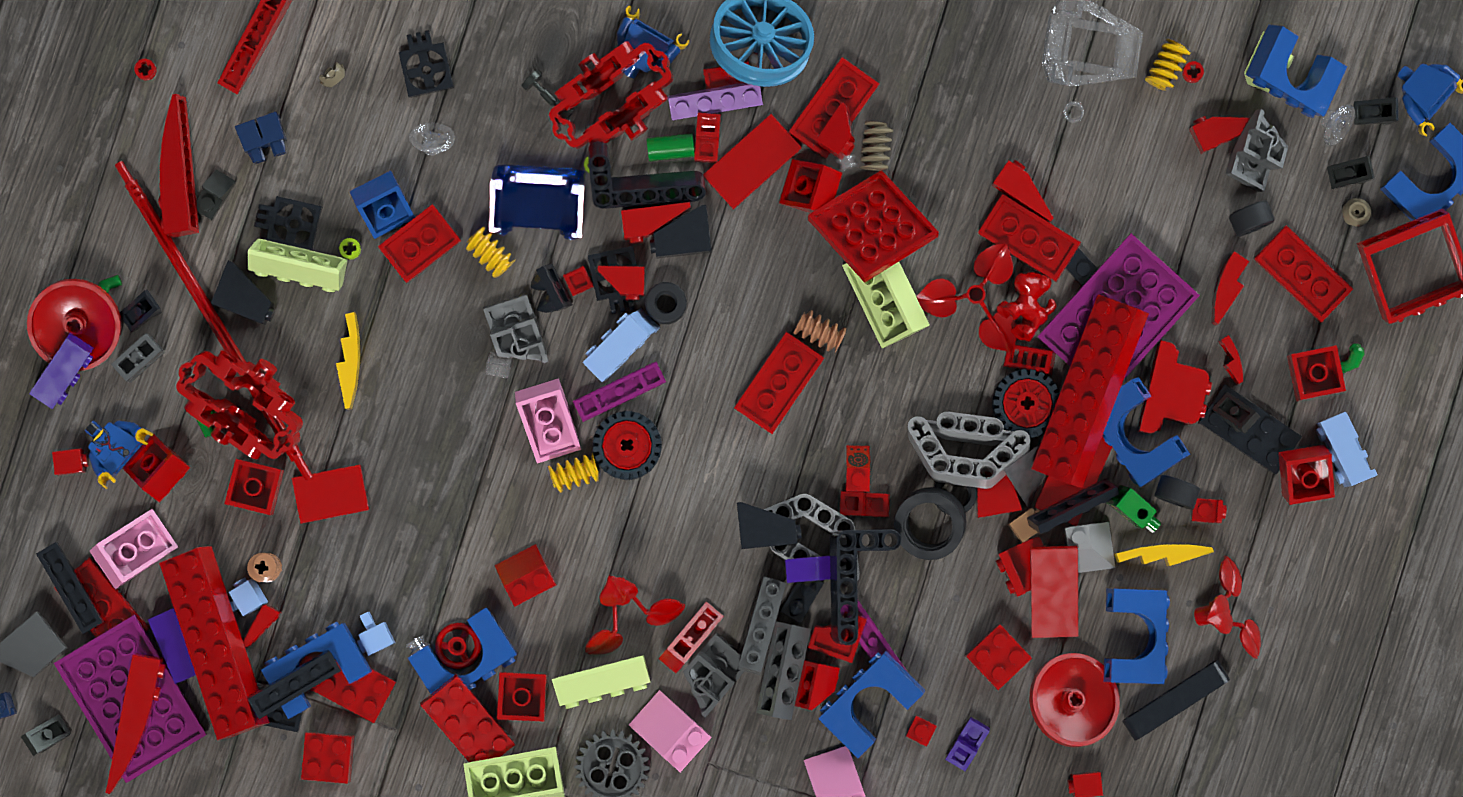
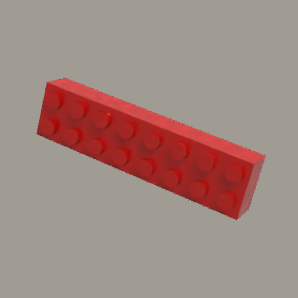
(1090, 391)
(213, 640)

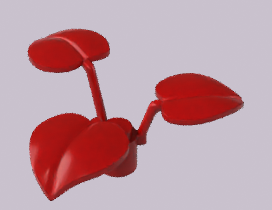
(994, 265)
(620, 592)
(1218, 610)

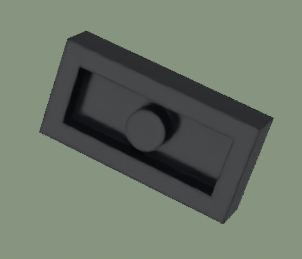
(556, 296)
(801, 599)

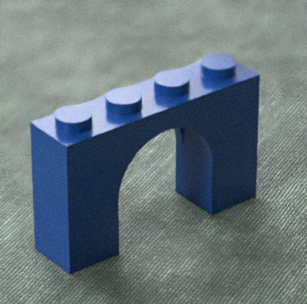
(1270, 71)
(1417, 203)
(1142, 465)
(343, 649)
(496, 652)
(1150, 664)
(883, 673)

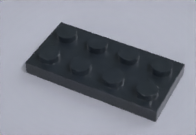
(1261, 441)

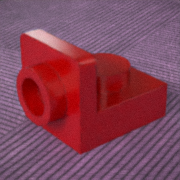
(1208, 511)

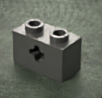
(138, 358)

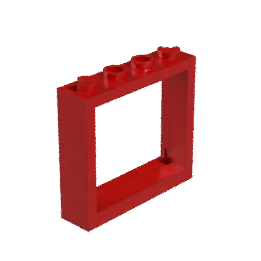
(1402, 233)

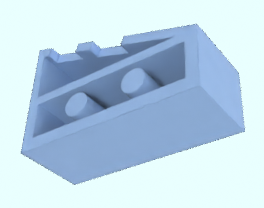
(619, 344)
(1345, 450)

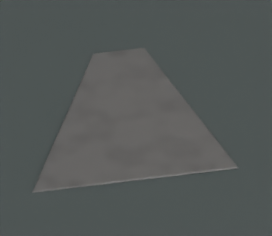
(1024, 478)

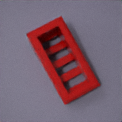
(1031, 351)
(264, 619)

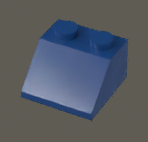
(382, 204)

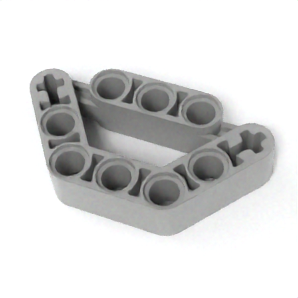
(1005, 440)
(811, 514)

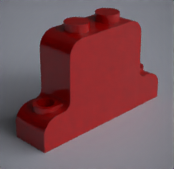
(1175, 391)

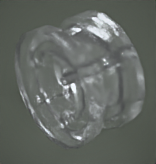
(1068, 117)
(847, 163)
(417, 644)

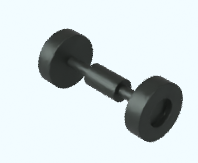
(545, 94)

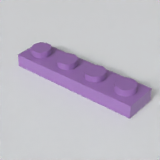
(714, 100)

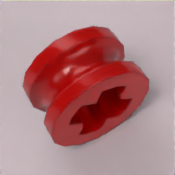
(1187, 67)
(151, 73)

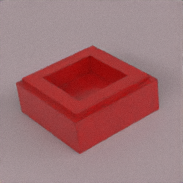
(578, 281)

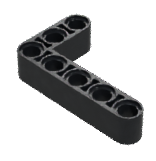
(639, 189)
(849, 575)

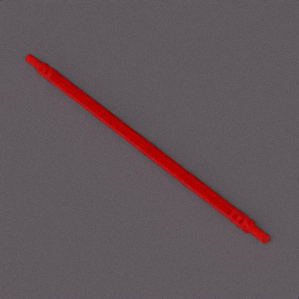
(199, 297)

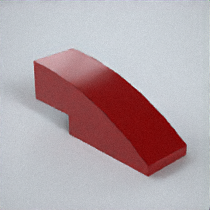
(1227, 286)

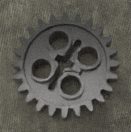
(591, 761)

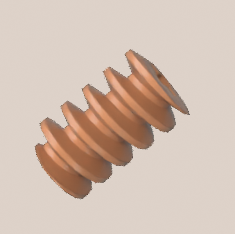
(820, 331)
(258, 574)

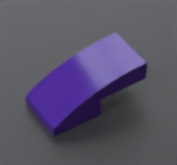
(807, 569)
(967, 744)

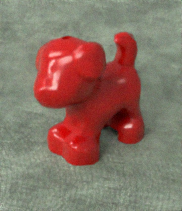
(1030, 288)

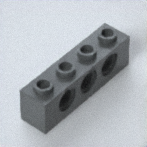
(761, 626)
(783, 670)

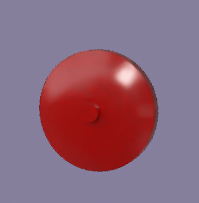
(77, 309)
(1073, 700)

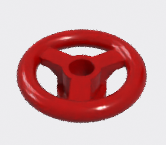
(466, 661)

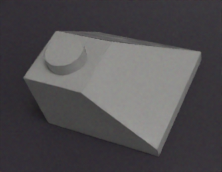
(1093, 545)

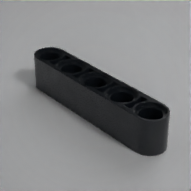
(1176, 700)

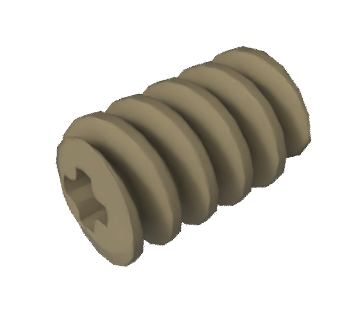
(876, 146)

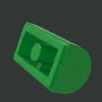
(670, 147)

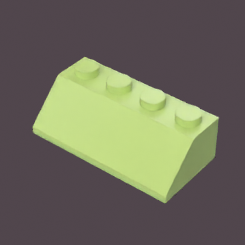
(297, 264)
(889, 304)
(601, 680)
(516, 775)

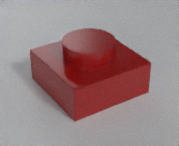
(921, 731)

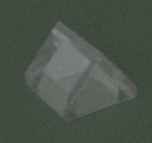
(498, 365)

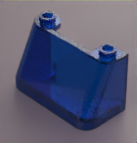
(537, 199)

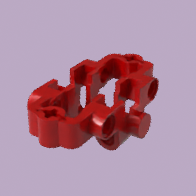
(600, 79)
(228, 415)

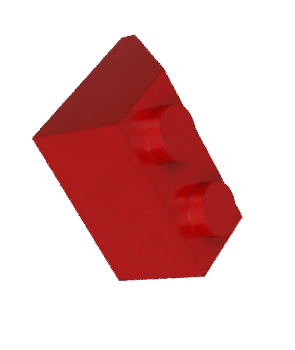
(809, 186)
(156, 468)
(525, 575)

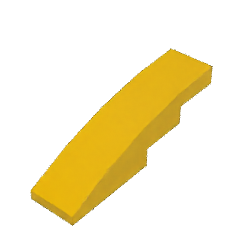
(349, 370)
(1171, 553)

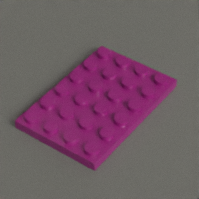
(1130, 277)
(98, 682)

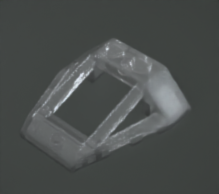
(1057, 41)

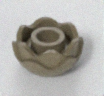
(332, 75)
(1351, 217)

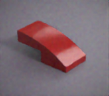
(707, 137)
(1233, 367)
(864, 504)

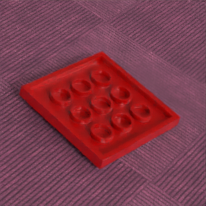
(873, 226)

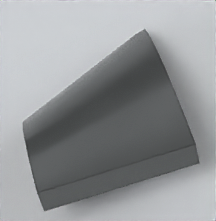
(1257, 153)
(515, 329)
(31, 646)
(713, 672)

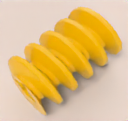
(1167, 65)
(489, 252)
(574, 473)

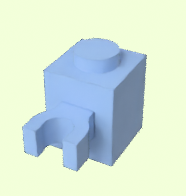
(247, 596)
(375, 637)

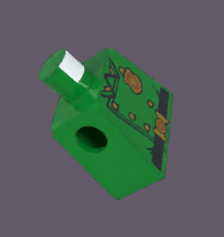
(1129, 503)

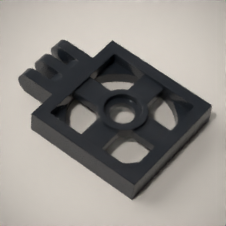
(421, 48)
(272, 218)
(615, 297)

